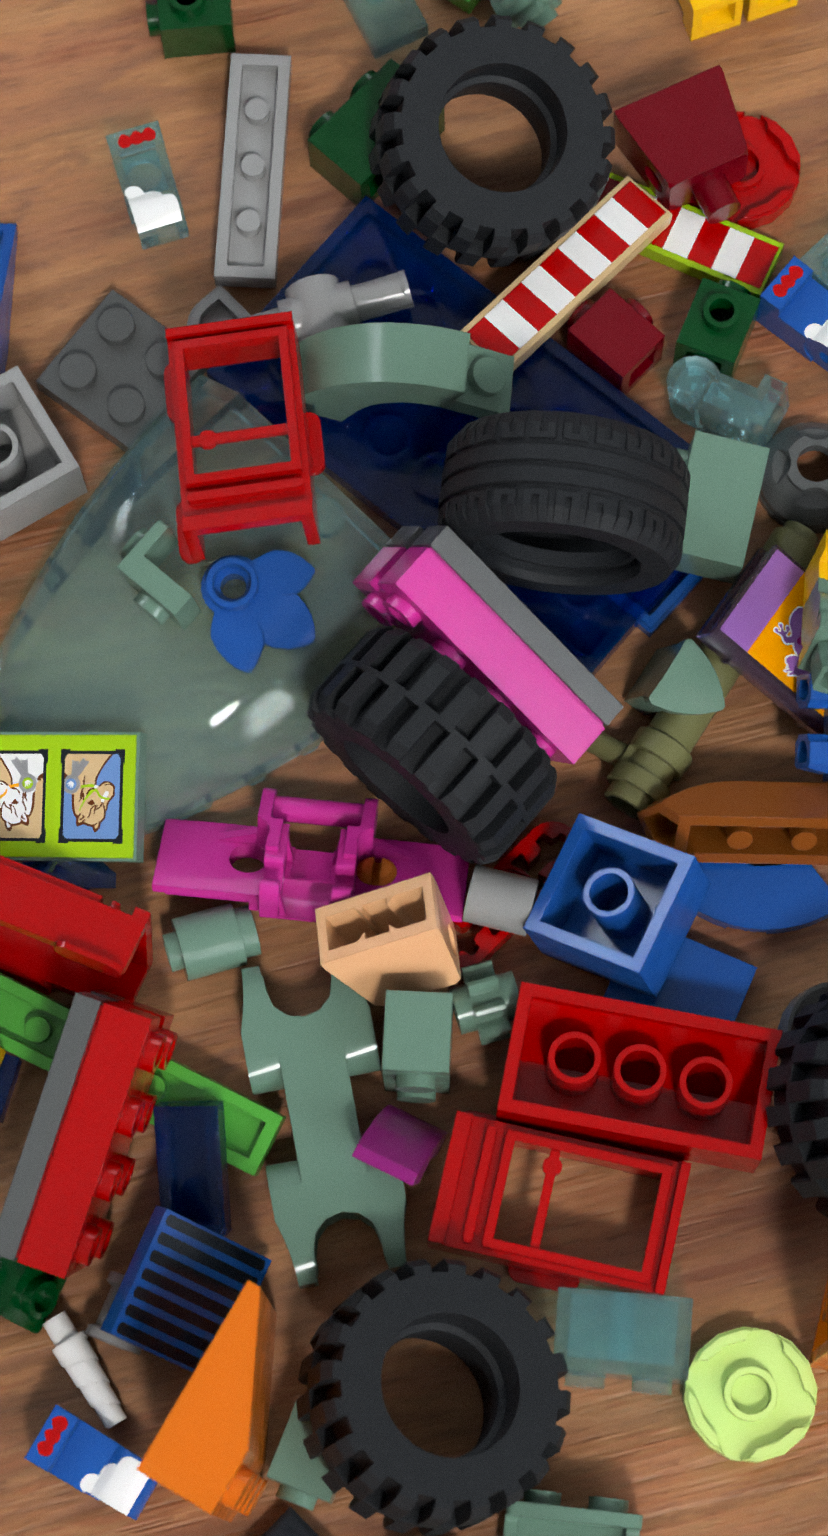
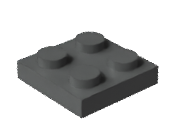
(113, 371)

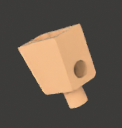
(390, 940)

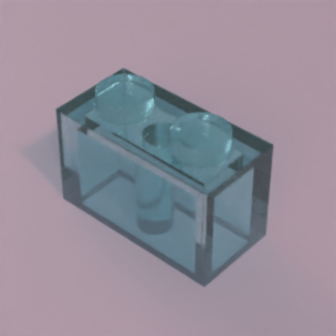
(623, 1338)

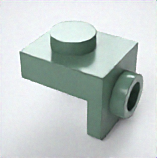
(158, 593)

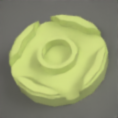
(750, 1395)

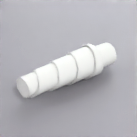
(82, 1366)

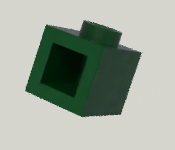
(192, 26)
(718, 324)

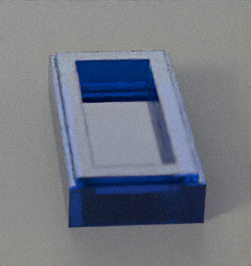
(193, 1162)

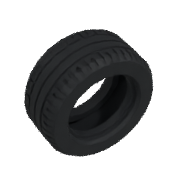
(566, 501)

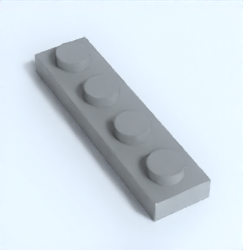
(253, 171)

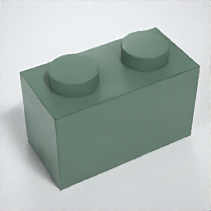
(720, 504)
(417, 1044)

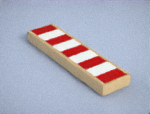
(570, 272)

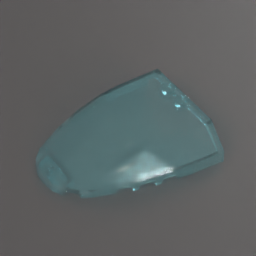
(100, 664)

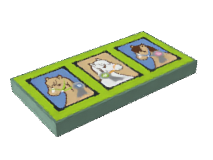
(73, 796)

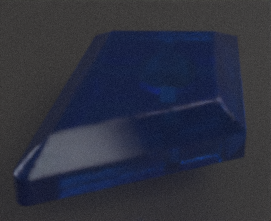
(82, 874)

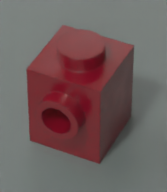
(615, 339)

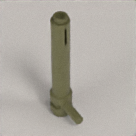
(664, 747)

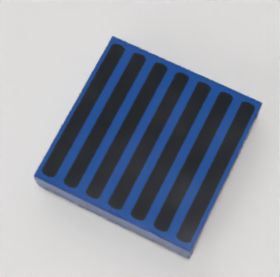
(180, 1288)

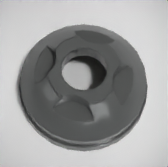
(784, 490)

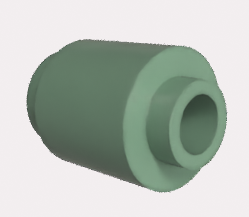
(211, 941)

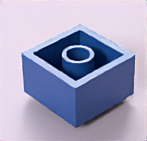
(617, 905)

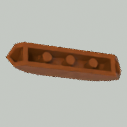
(744, 822)

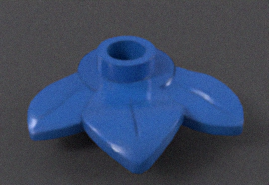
(266, 612)

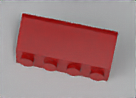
(638, 1077)

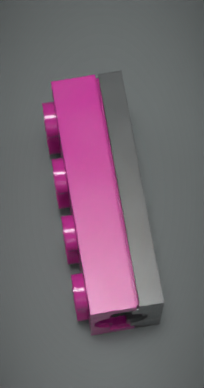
(461, 608)

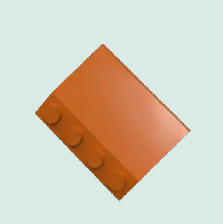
(220, 1423)

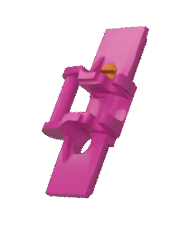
(199, 857)

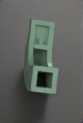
(404, 364)

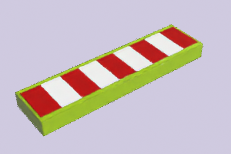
(709, 249)

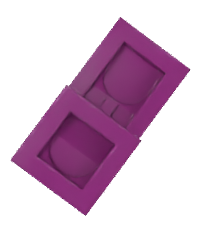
(400, 1144)

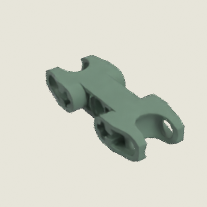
(314, 1065)

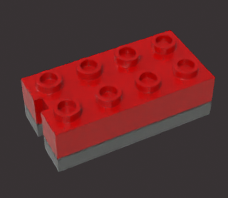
(84, 1132)

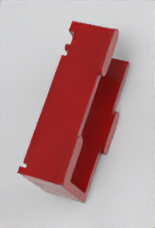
(248, 494)
(68, 937)
(474, 1191)

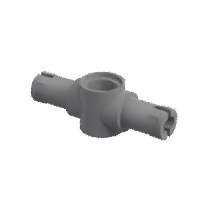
(324, 303)

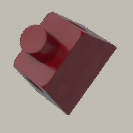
(687, 144)

